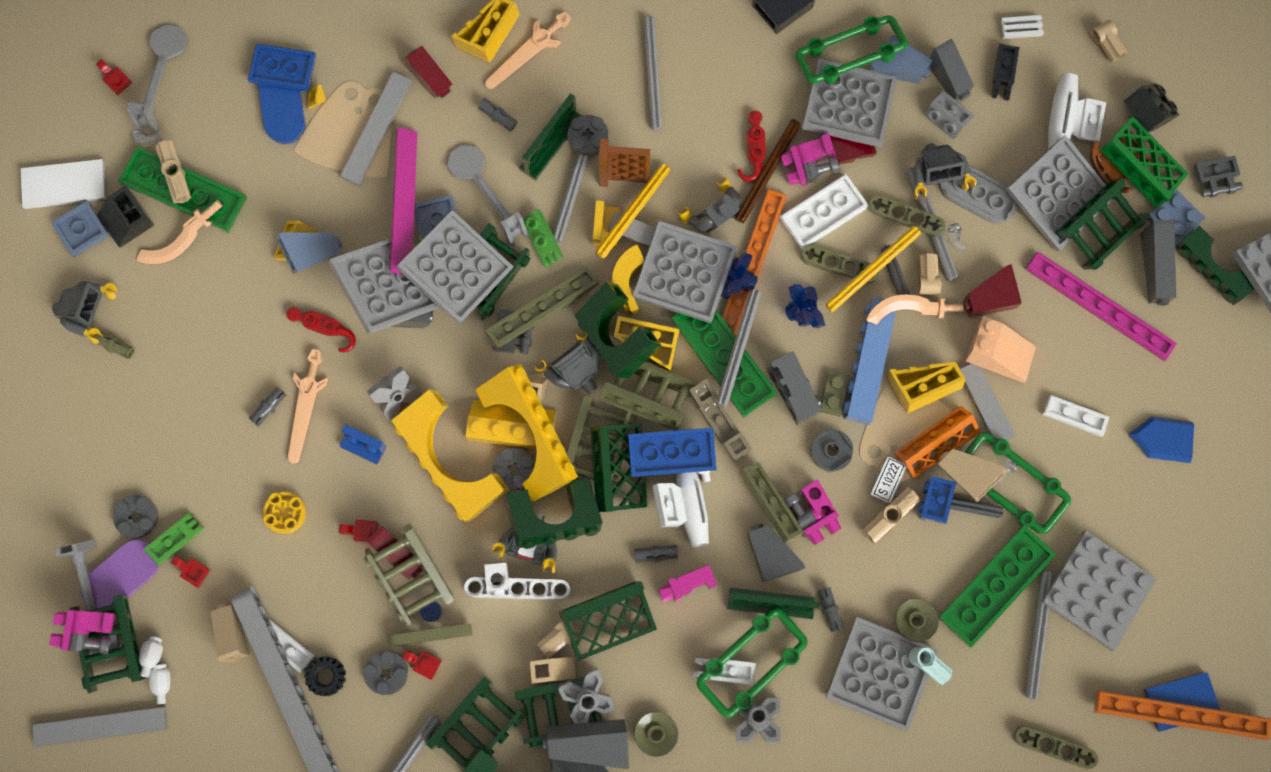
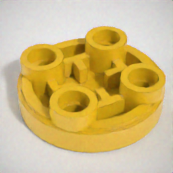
(284, 512)

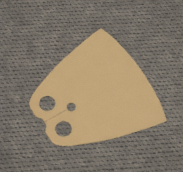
(337, 129)
(896, 428)

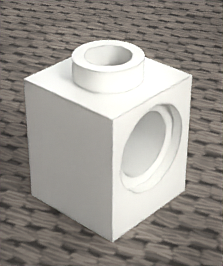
(490, 571)

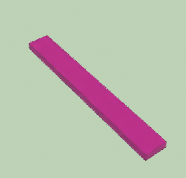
(403, 197)
(1101, 306)

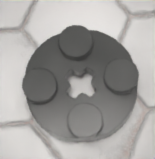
(579, 127)
(843, 453)
(509, 457)
(144, 524)
(374, 670)

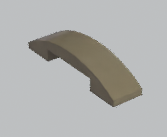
(719, 420)

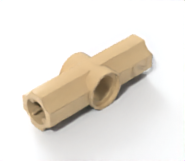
(169, 161)
(881, 524)

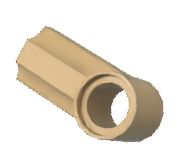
(1106, 36)
(929, 282)
(556, 639)

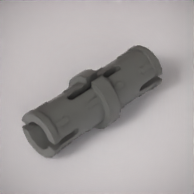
(497, 114)
(267, 406)
(656, 553)
(830, 609)

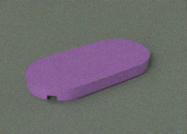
(122, 573)

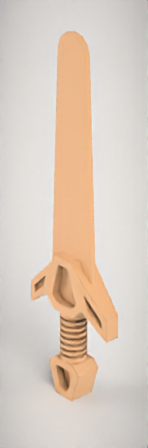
(532, 46)
(306, 397)

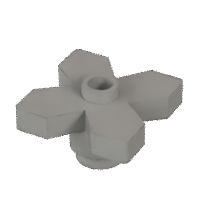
(393, 391)
(590, 687)
(766, 728)

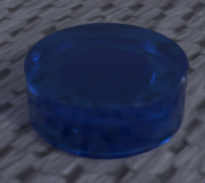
(431, 612)

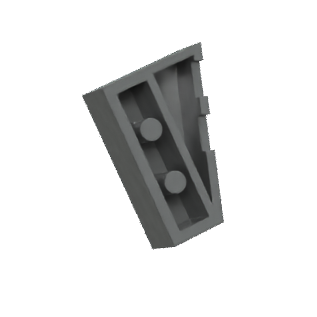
(794, 388)

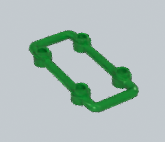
(830, 72)
(1050, 485)
(715, 666)

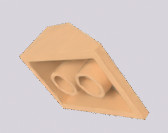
(1000, 350)

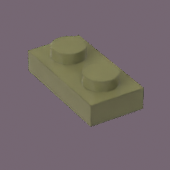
(834, 394)

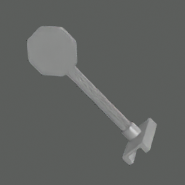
(166, 43)
(467, 164)
(77, 553)

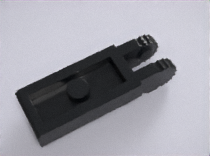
(1005, 69)

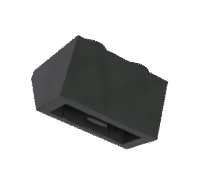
(1151, 106)
(124, 216)

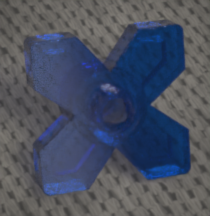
(739, 277)
(804, 307)

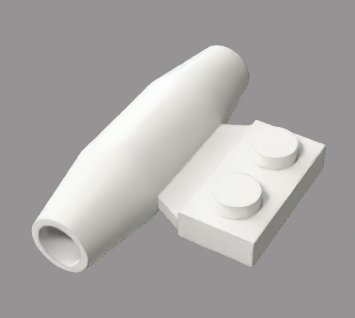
(1072, 116)
(683, 505)

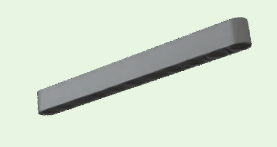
(283, 682)

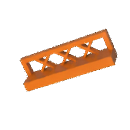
(937, 437)

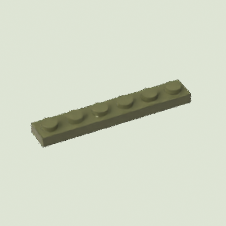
(541, 307)

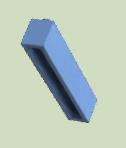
(869, 367)

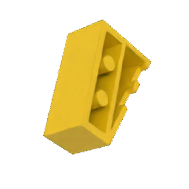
(488, 30)
(666, 336)
(925, 385)

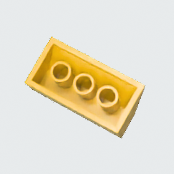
(501, 426)

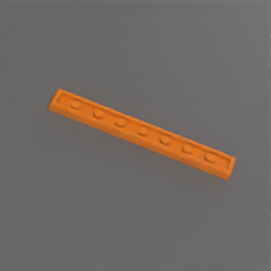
(757, 247)
(1182, 715)

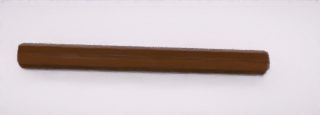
(767, 171)

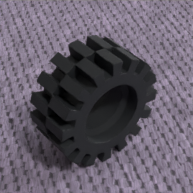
(312, 672)

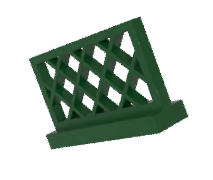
(549, 140)
(603, 472)
(601, 602)
(762, 602)

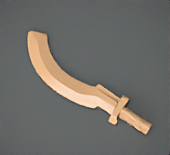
(183, 241)
(911, 302)

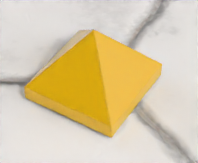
(315, 96)

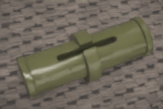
(113, 344)

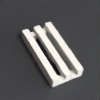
(1015, 21)

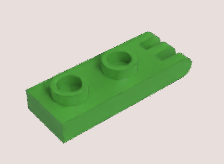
(542, 238)
(173, 539)

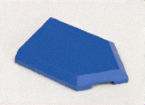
(1165, 439)

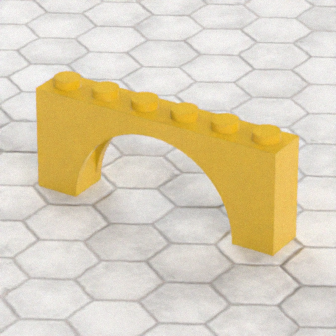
(417, 428)
(552, 464)

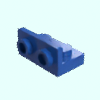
(362, 444)
(937, 500)

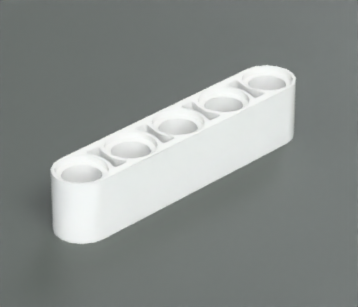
(527, 594)

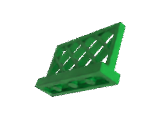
(1136, 170)

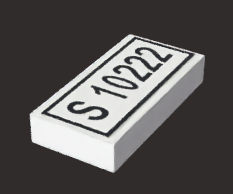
(888, 480)

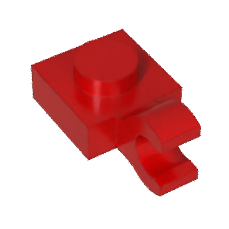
(115, 78)
(362, 530)
(192, 572)
(424, 664)

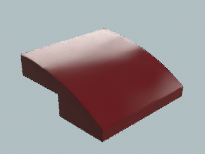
(848, 151)

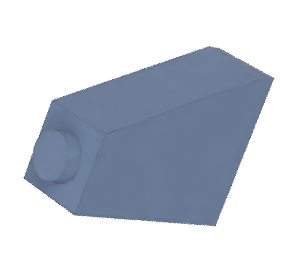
(907, 64)
(307, 249)

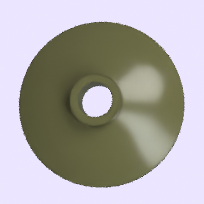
(921, 611)
(668, 734)

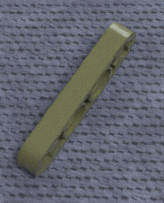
(908, 212)
(840, 259)
(429, 635)
(1055, 748)

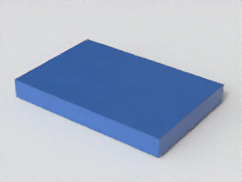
(282, 67)
(1191, 690)

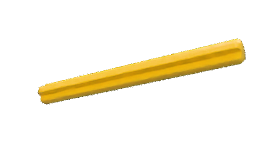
(632, 211)
(873, 269)

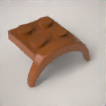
(1106, 169)

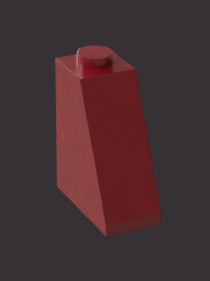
(427, 72)
(994, 295)
(383, 538)

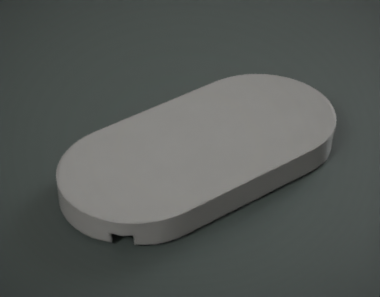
(985, 200)

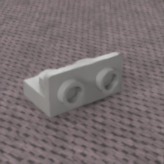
(948, 114)

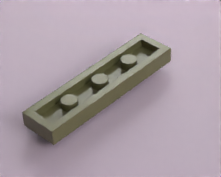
(771, 502)

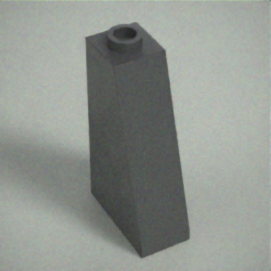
(1159, 261)
(589, 743)

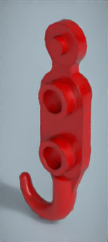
(755, 146)
(323, 325)

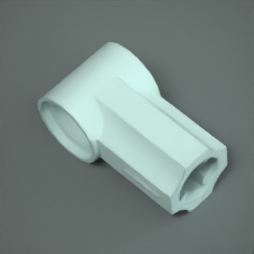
(931, 665)

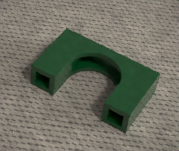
(595, 321)
(532, 531)

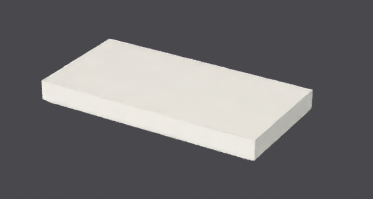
(63, 184)
(824, 212)

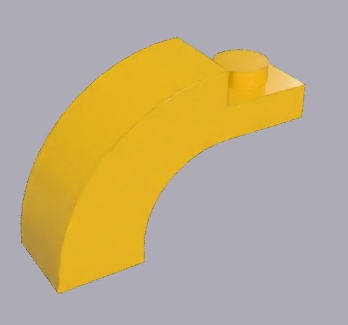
(625, 268)

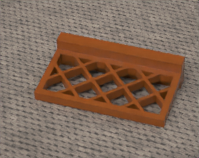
(623, 163)

